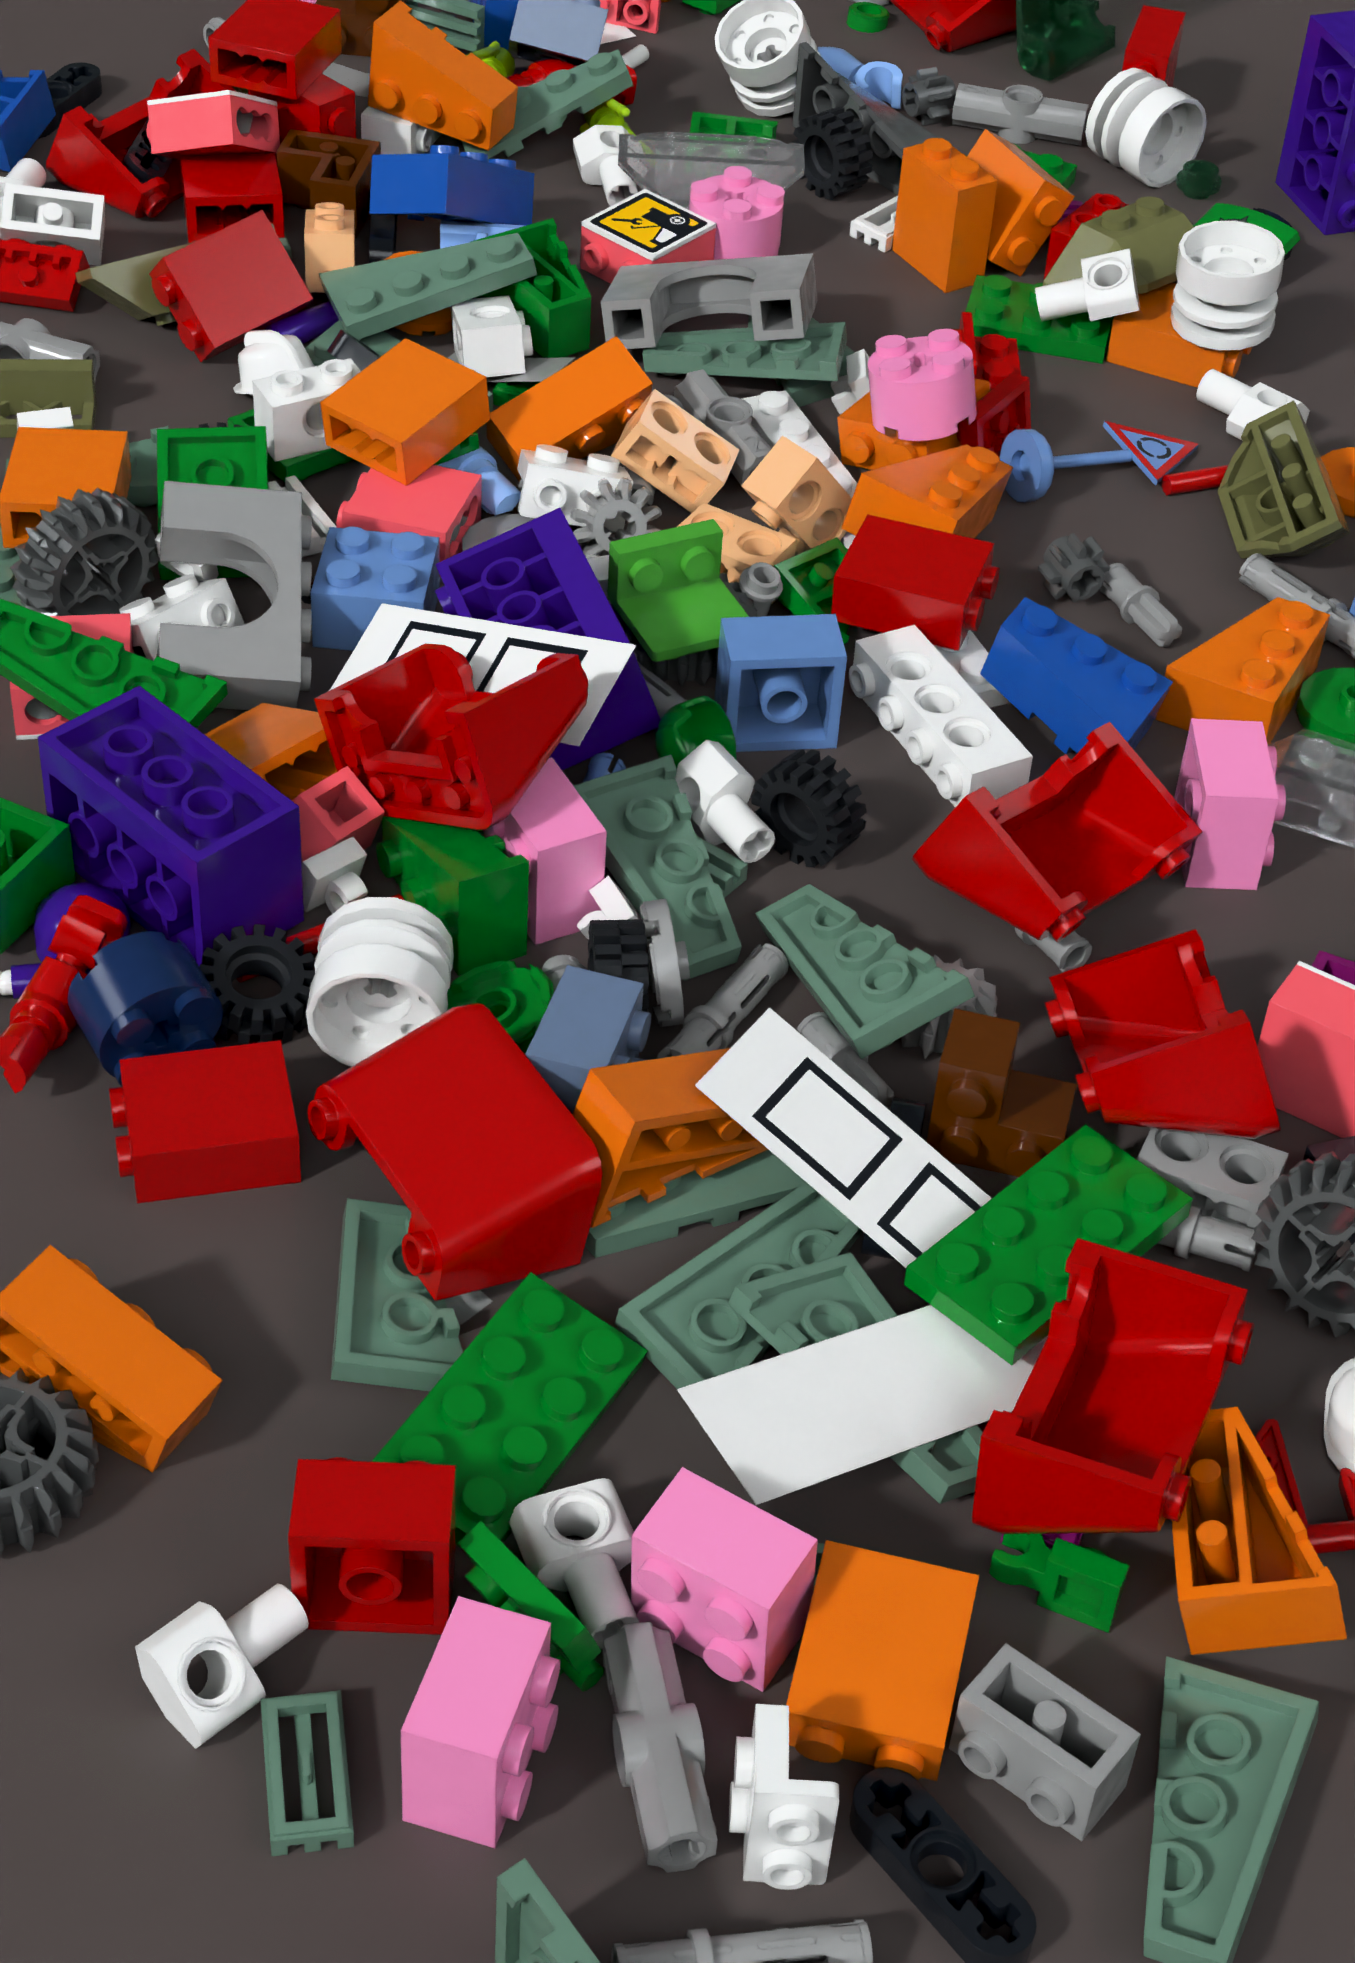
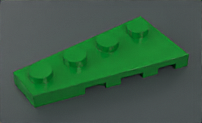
(82, 673)

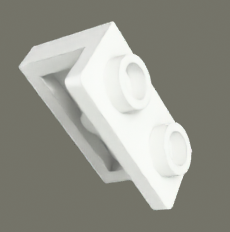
(557, 480)
(184, 603)
(783, 1819)

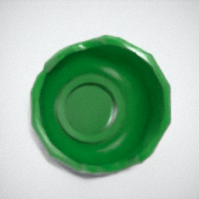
(689, 725)

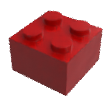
(373, 1545)

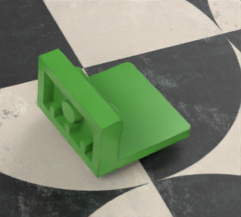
(672, 589)

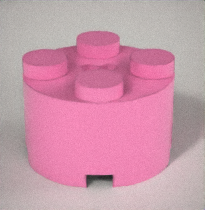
(744, 210)
(922, 385)

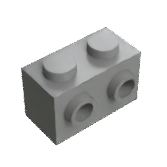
(1043, 1742)

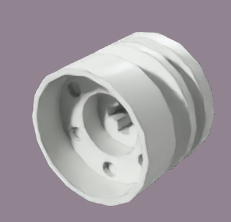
(761, 51)
(1145, 127)
(1227, 285)
(377, 976)

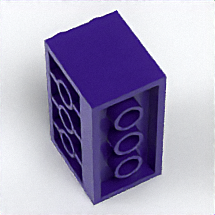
(1320, 132)
(545, 582)
(173, 823)

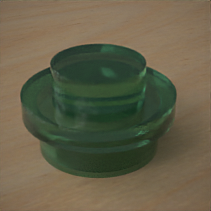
(1199, 179)

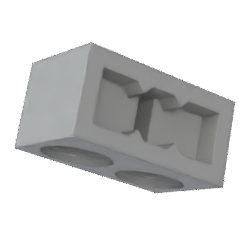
(1217, 1171)

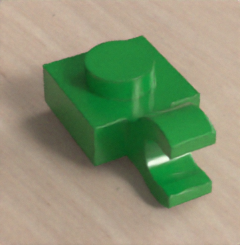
(1069, 1577)

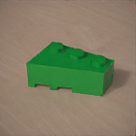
(555, 299)
(464, 884)

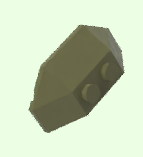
(1144, 227)
(130, 285)
(1279, 490)

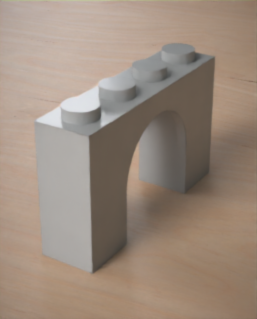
(651, 297)
(264, 538)

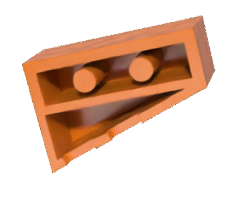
(435, 84)
(574, 408)
(939, 491)
(1248, 669)
(657, 1127)
(120, 1367)
(1245, 1554)

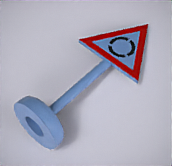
(1035, 464)

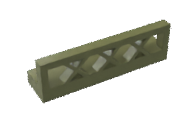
(45, 385)

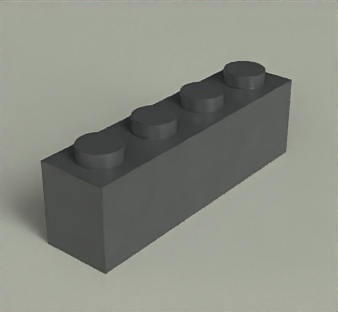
(889, 131)

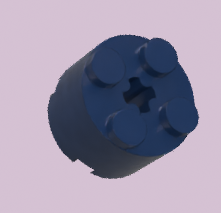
(144, 1001)

